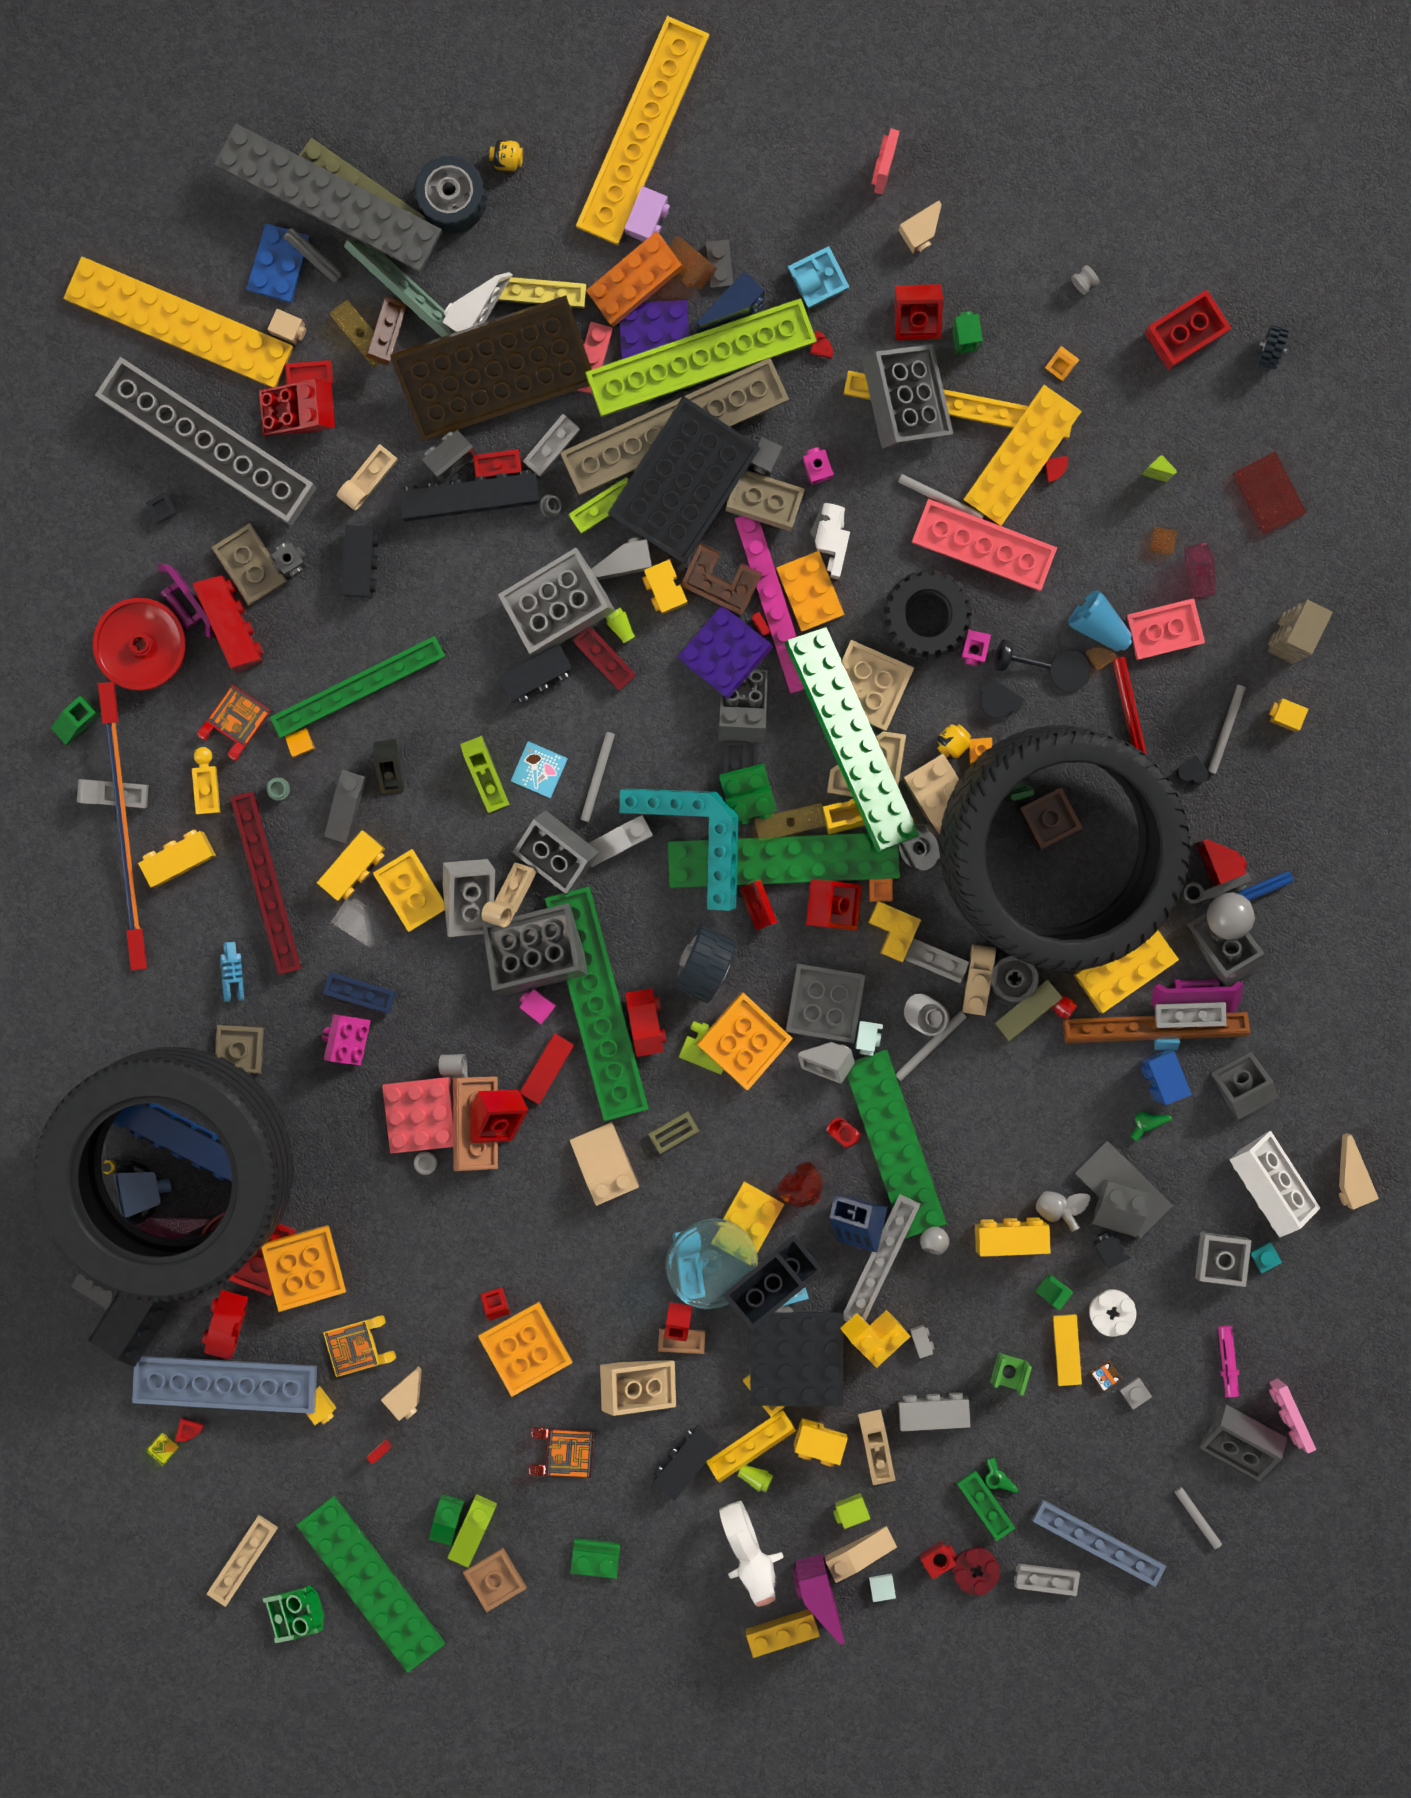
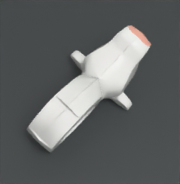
(755, 1567)

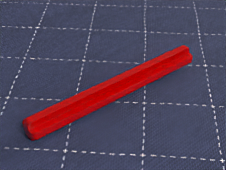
(1128, 703)

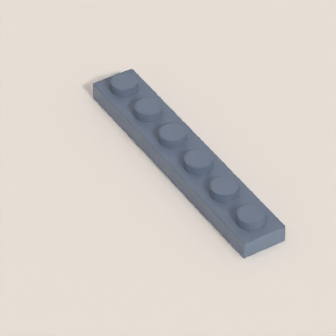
(1099, 1543)

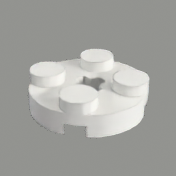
(1105, 1301)

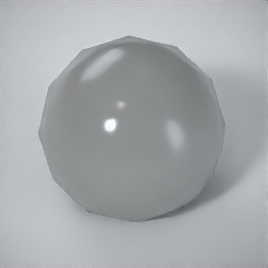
(934, 1240)

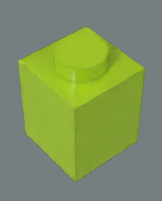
(851, 1511)

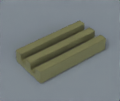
(690, 1123)

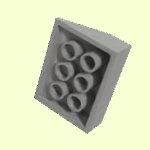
(556, 602)

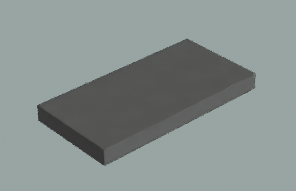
(1113, 1166)

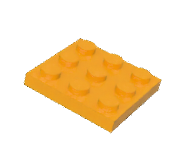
(744, 1041)
(303, 1268)
(525, 1349)

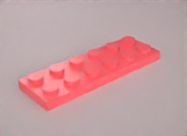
(984, 545)

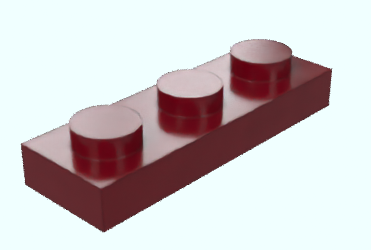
(604, 658)

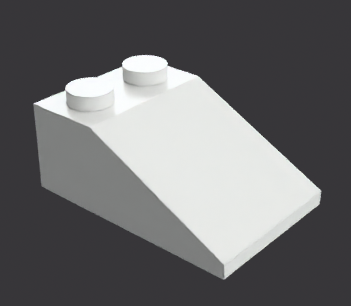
(476, 305)

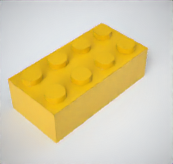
(1116, 980)

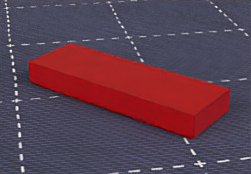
(547, 1068)

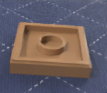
(494, 1579)

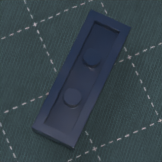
(359, 992)

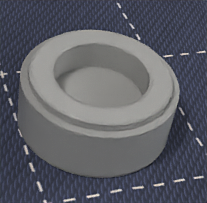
(425, 1163)

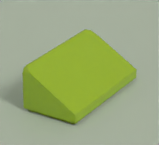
(1160, 469)

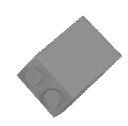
(466, 891)

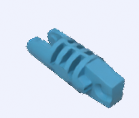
(231, 971)

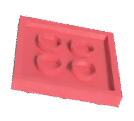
(419, 1114)

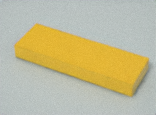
(1067, 1350)

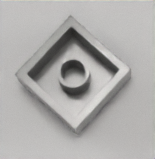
(1223, 1259)

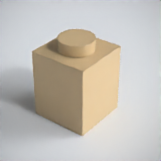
(287, 327)

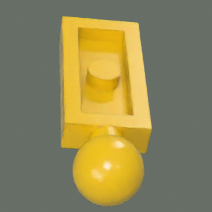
(205, 783)

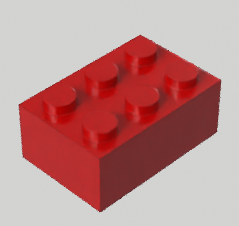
(1187, 330)

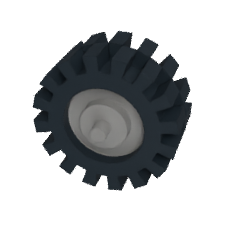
(1273, 347)

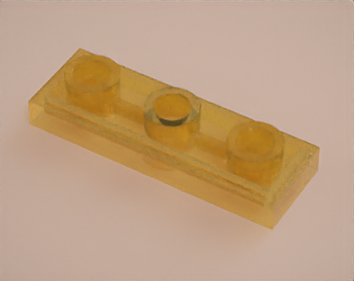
(351, 324)
(804, 819)

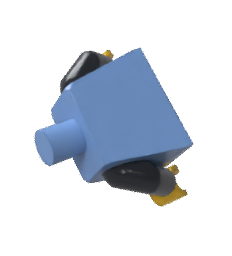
(137, 1189)

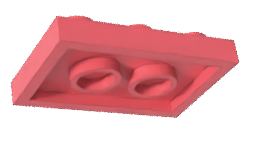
(884, 160)
(1165, 629)

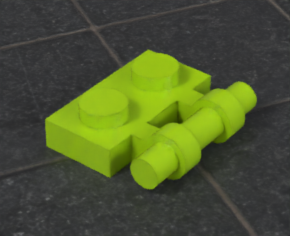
(694, 1054)

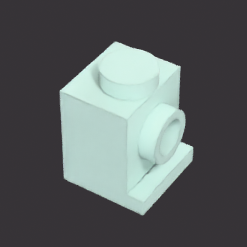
(867, 1037)

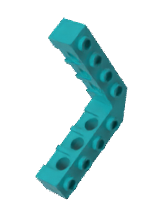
(722, 833)

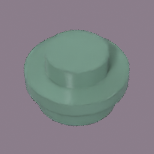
(278, 789)

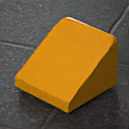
(1062, 363)
(299, 743)

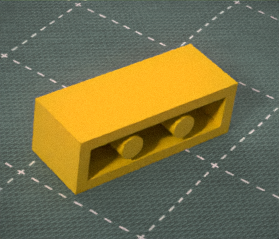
(176, 858)
(352, 866)
(782, 1632)

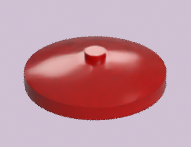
(139, 644)

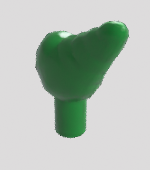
(1148, 1122)
(997, 1479)

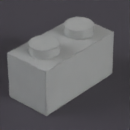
(921, 1341)

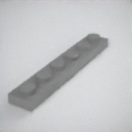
(881, 1261)

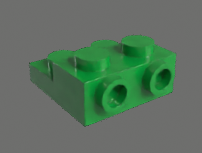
(748, 793)

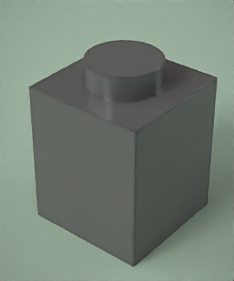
(766, 457)

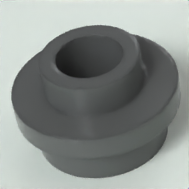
(553, 502)

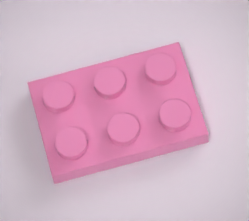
(1289, 1414)

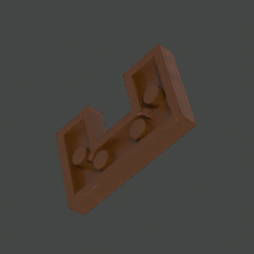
(732, 595)

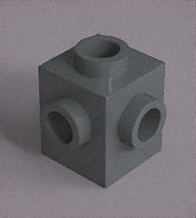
(295, 565)

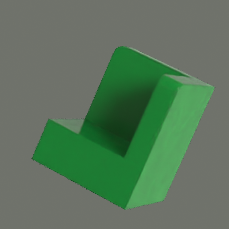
(1054, 1291)

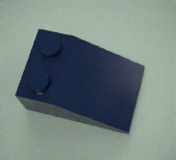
(736, 303)

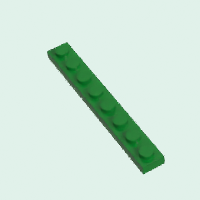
(357, 687)

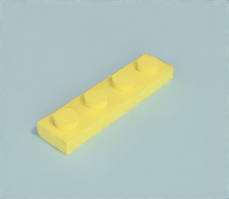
(540, 291)

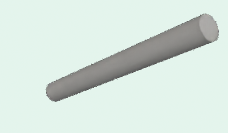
(935, 495)
(1226, 729)
(597, 776)
(929, 1047)

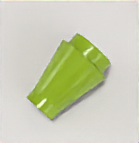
(620, 625)
(756, 1477)

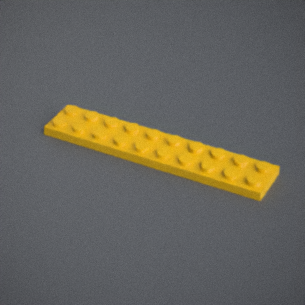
(642, 130)
(178, 322)

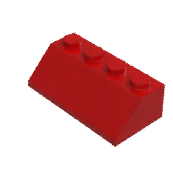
(228, 623)

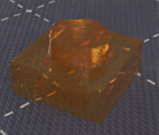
(1163, 540)

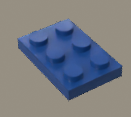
(276, 265)

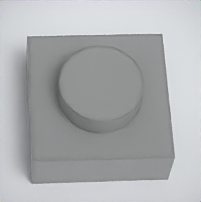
(1135, 1393)

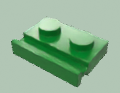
(595, 1558)

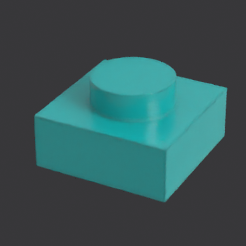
(1265, 1257)

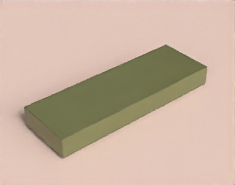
(1029, 1010)

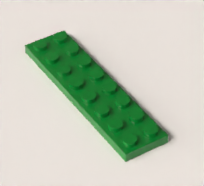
(894, 1138)
(370, 1584)

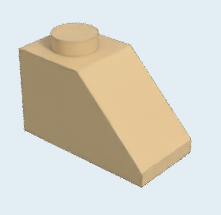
(920, 229)
(404, 1396)

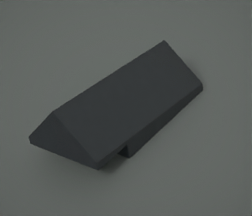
(773, 1282)

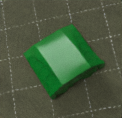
(295, 1613)

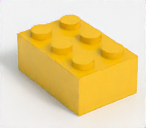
(1012, 1237)

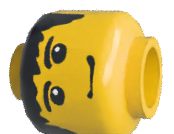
(506, 155)
(953, 741)

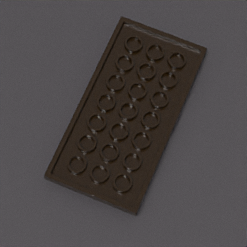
(493, 368)

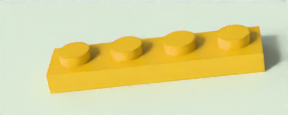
(751, 1446)

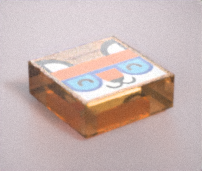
(1106, 1375)

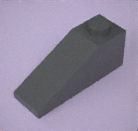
(345, 806)

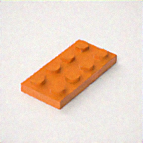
(635, 279)

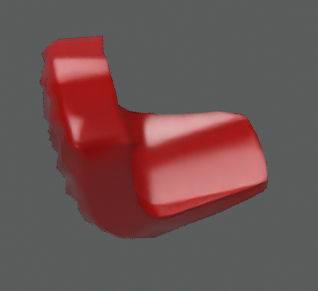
(843, 1132)

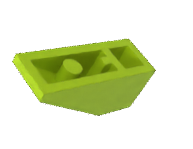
(484, 774)
(472, 1530)

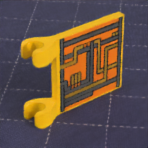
(354, 1347)

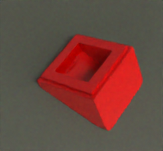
(495, 1304)

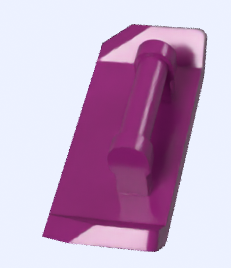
(176, 605)
(1199, 992)

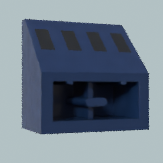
(857, 1222)

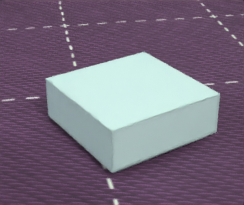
(882, 1587)

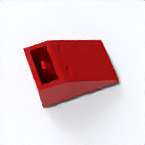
(297, 408)

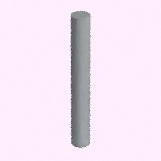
(1198, 1518)

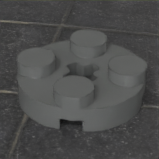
(919, 858)

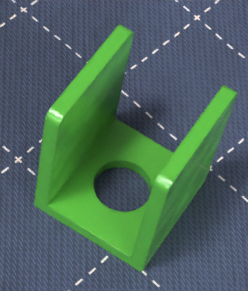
(1021, 1376)

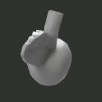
(1054, 1206)

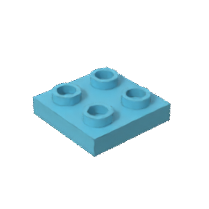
(818, 277)

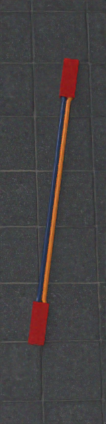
(110, 715)

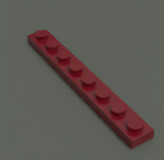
(266, 883)

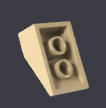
(604, 1163)
(637, 1386)

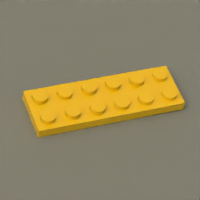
(1022, 455)

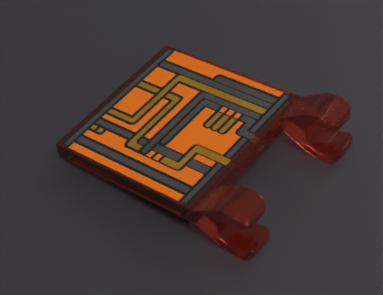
(566, 1453)

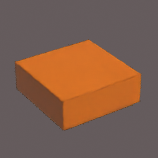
(881, 890)

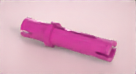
(1228, 1361)

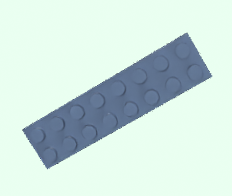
(225, 1384)

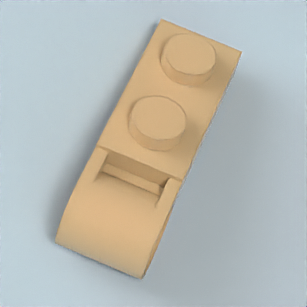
(367, 478)
(509, 897)
(978, 979)

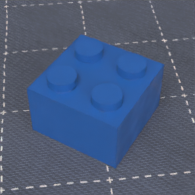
(1165, 1077)

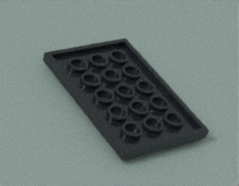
(683, 480)

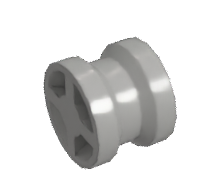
(1085, 279)

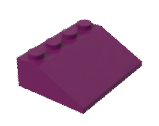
(815, 1589)

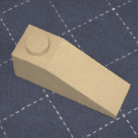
(1354, 1179)
(876, 1447)
(859, 1554)

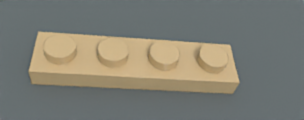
(242, 1560)

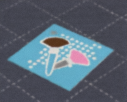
(539, 769)

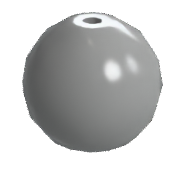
(1230, 916)

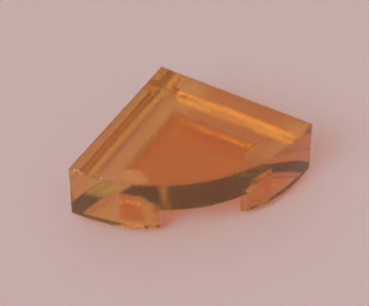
(1100, 657)

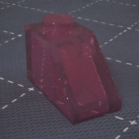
(1200, 570)

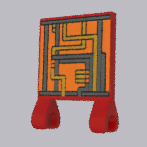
(237, 718)

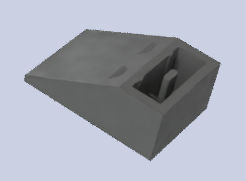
(745, 711)

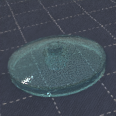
(709, 1261)

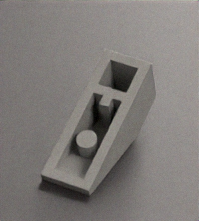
(626, 560)
(621, 839)

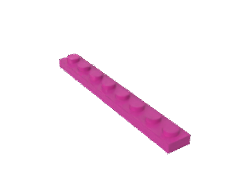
(770, 596)

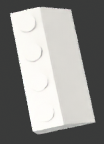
(1275, 1184)

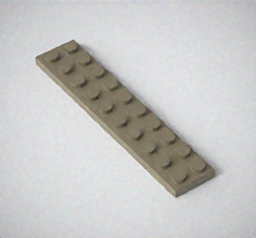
(623, 447)

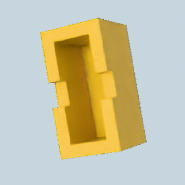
(661, 582)
(842, 816)

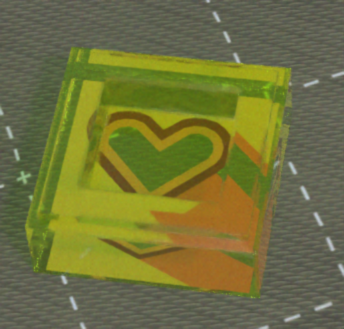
(162, 1448)

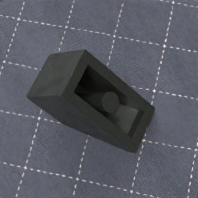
(388, 766)

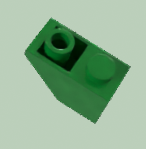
(75, 719)

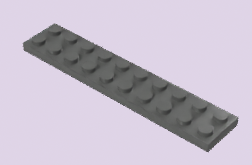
(328, 197)

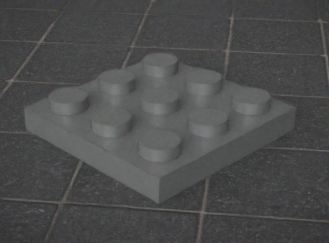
(825, 1003)

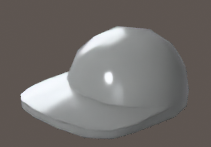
(926, 1015)

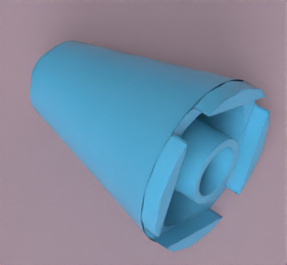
(1100, 622)

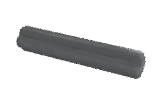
(313, 255)

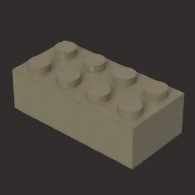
(1299, 631)

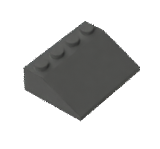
(907, 396)
(534, 950)

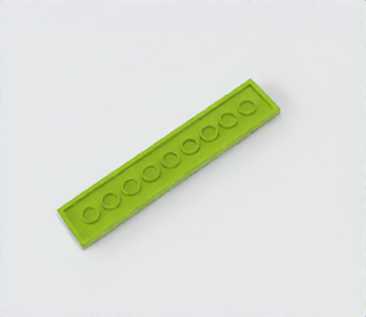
(700, 357)

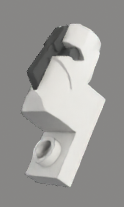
(830, 537)

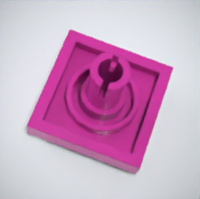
(346, 1039)

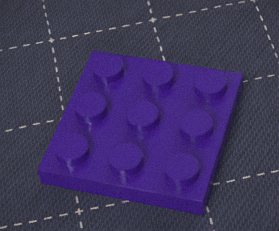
(653, 326)
(725, 652)

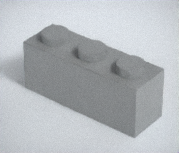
(933, 1412)

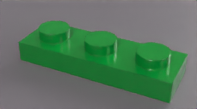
(986, 1505)

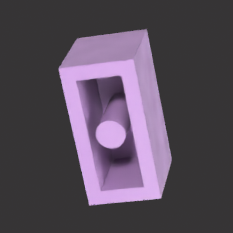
(646, 214)

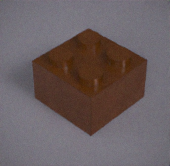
(1049, 818)

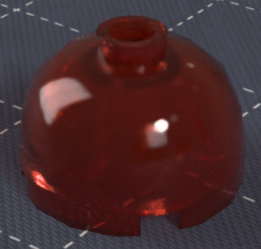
(802, 1187)

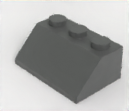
(555, 851)
(1244, 1443)

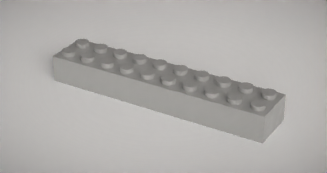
(206, 441)

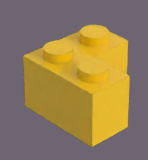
(900, 928)
(878, 1339)
(819, 1443)

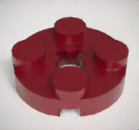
(980, 1583)

